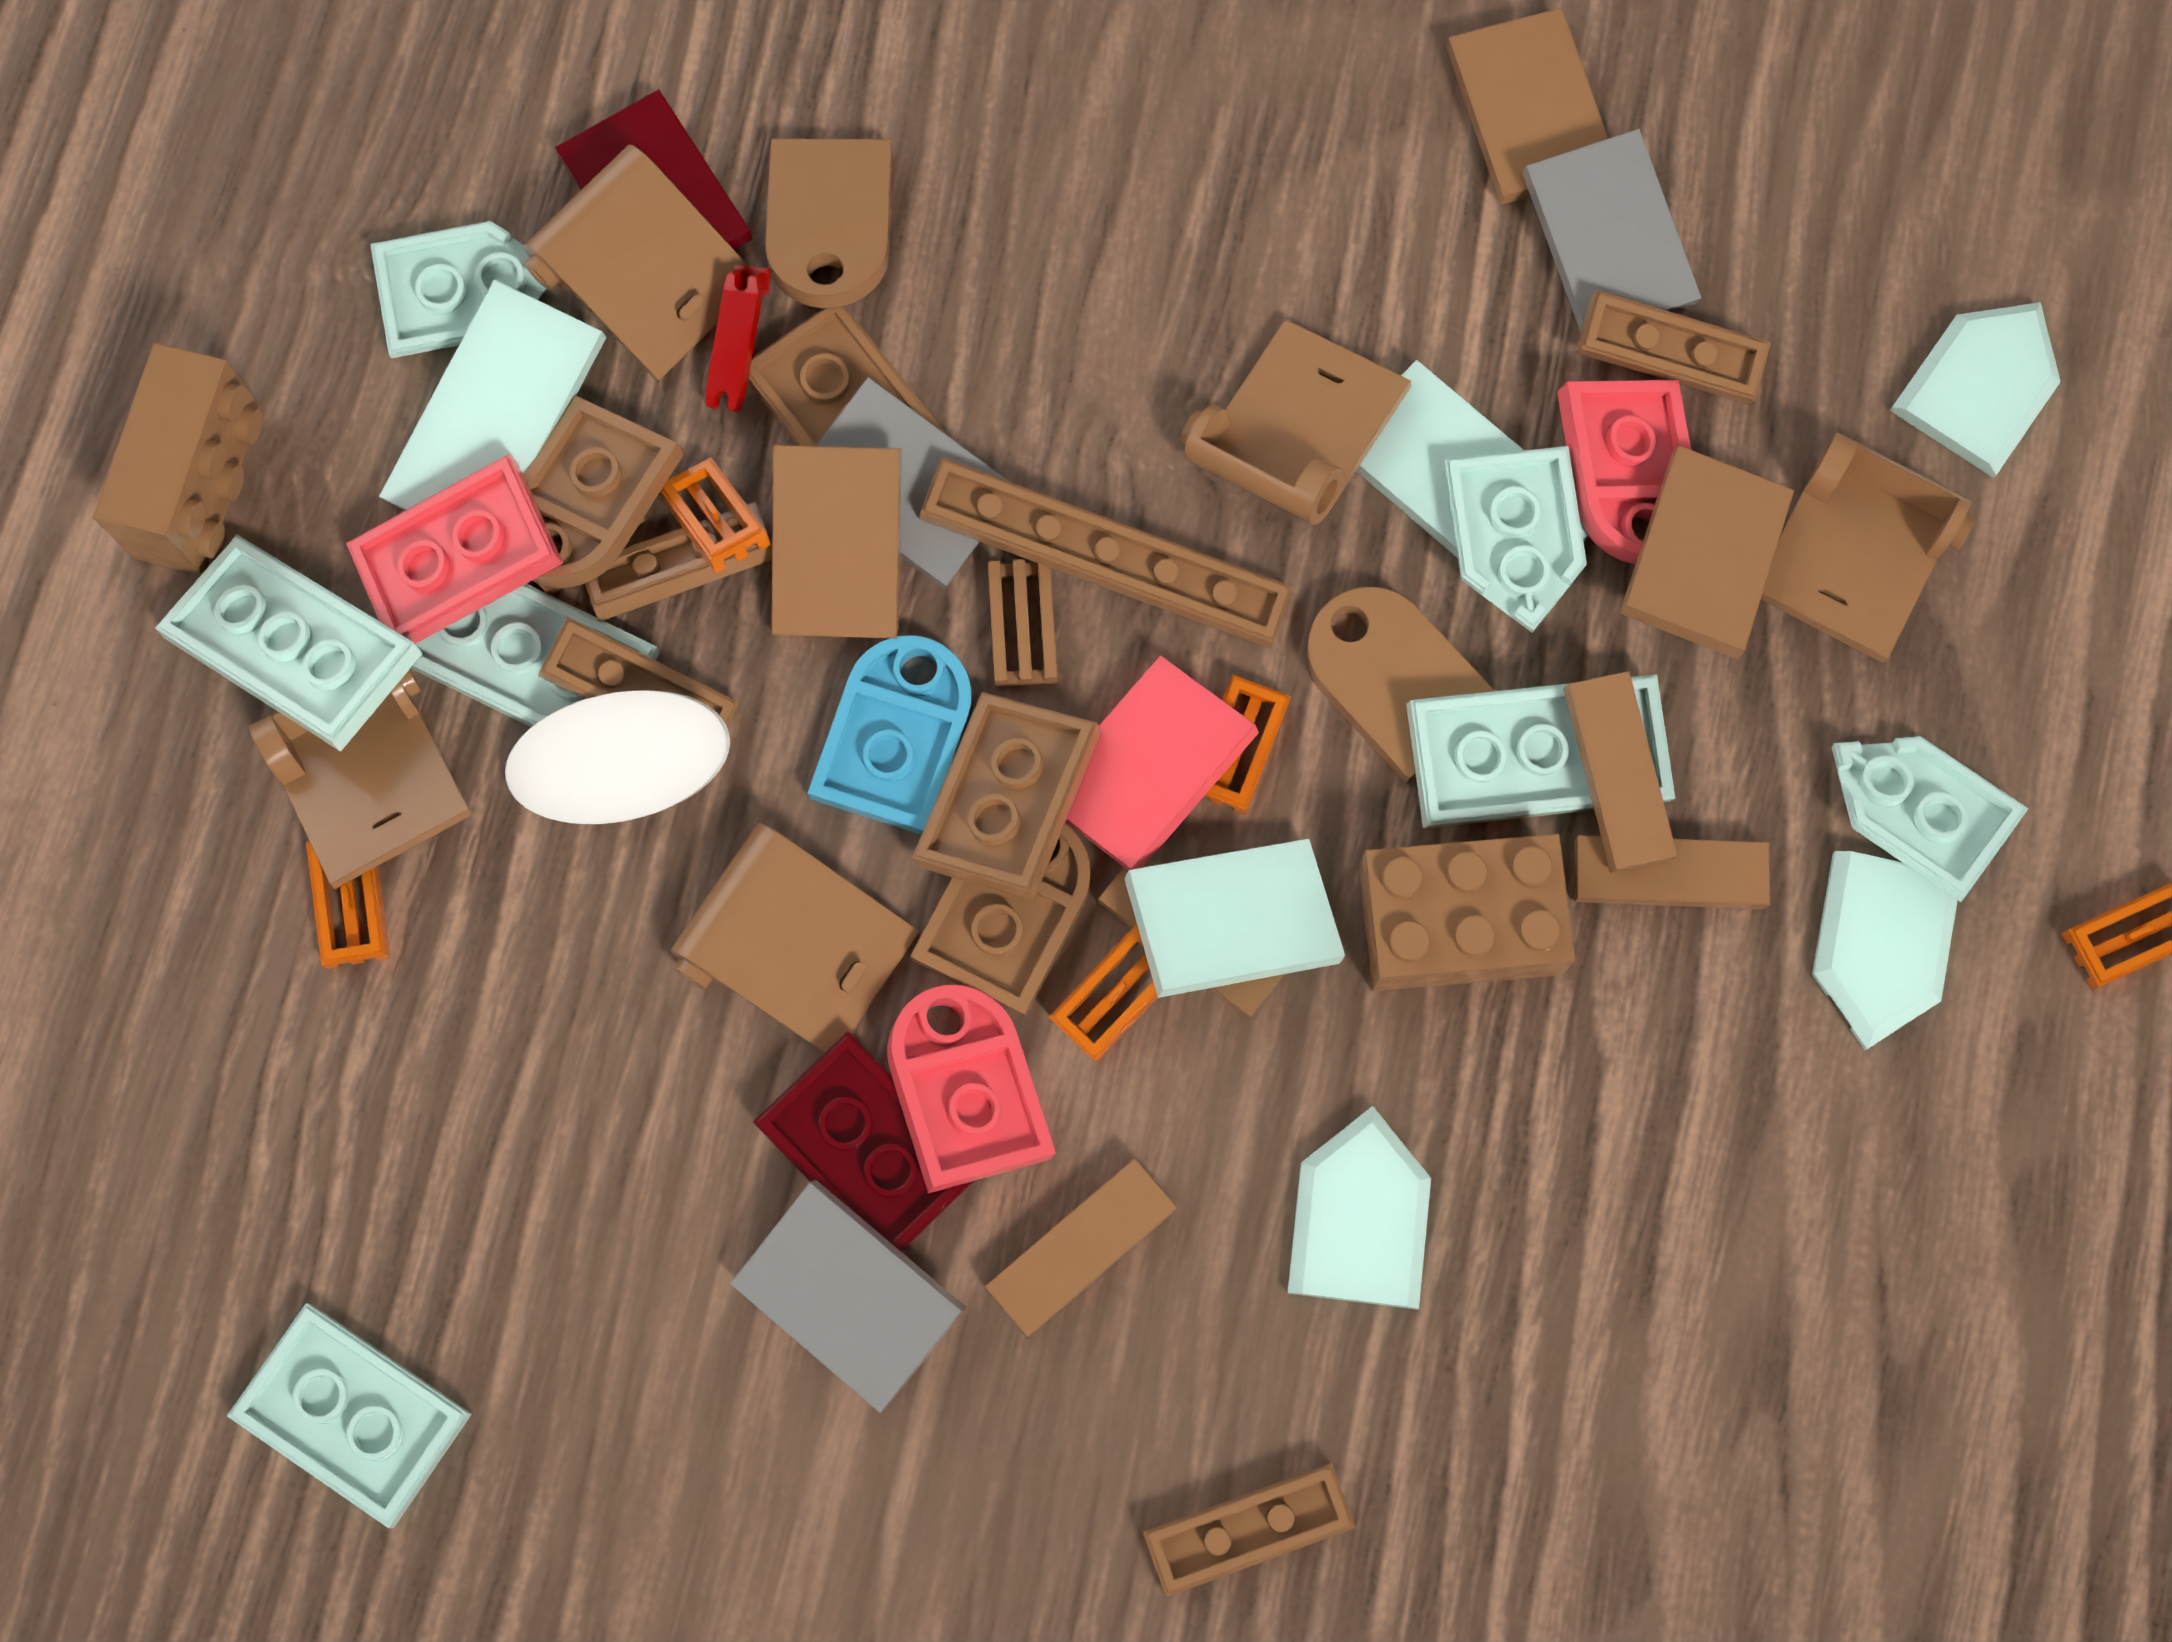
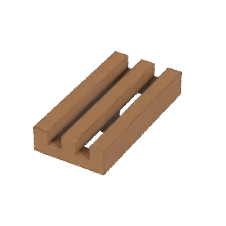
(1020, 572)

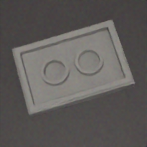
(1611, 226)
(883, 421)
(848, 1295)

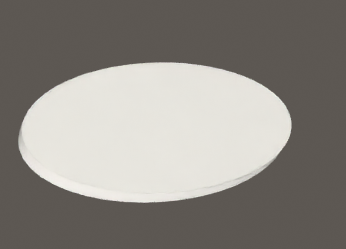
(617, 757)

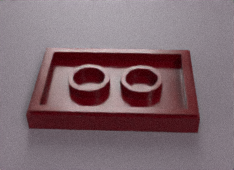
(663, 139)
(851, 1136)

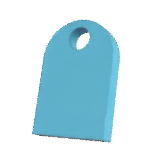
(894, 737)

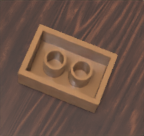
(179, 460)
(1466, 912)

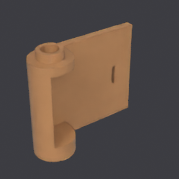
(636, 257)
(1297, 423)
(1863, 546)
(372, 796)
(786, 935)

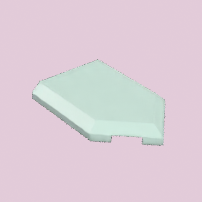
(439, 279)
(1983, 384)
(1517, 528)
(1926, 809)
(1882, 943)
(1361, 1218)

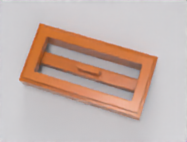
(731, 543)
(1220, 792)
(356, 951)
(2090, 956)
(1079, 1032)

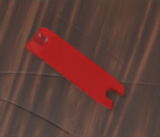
(736, 335)

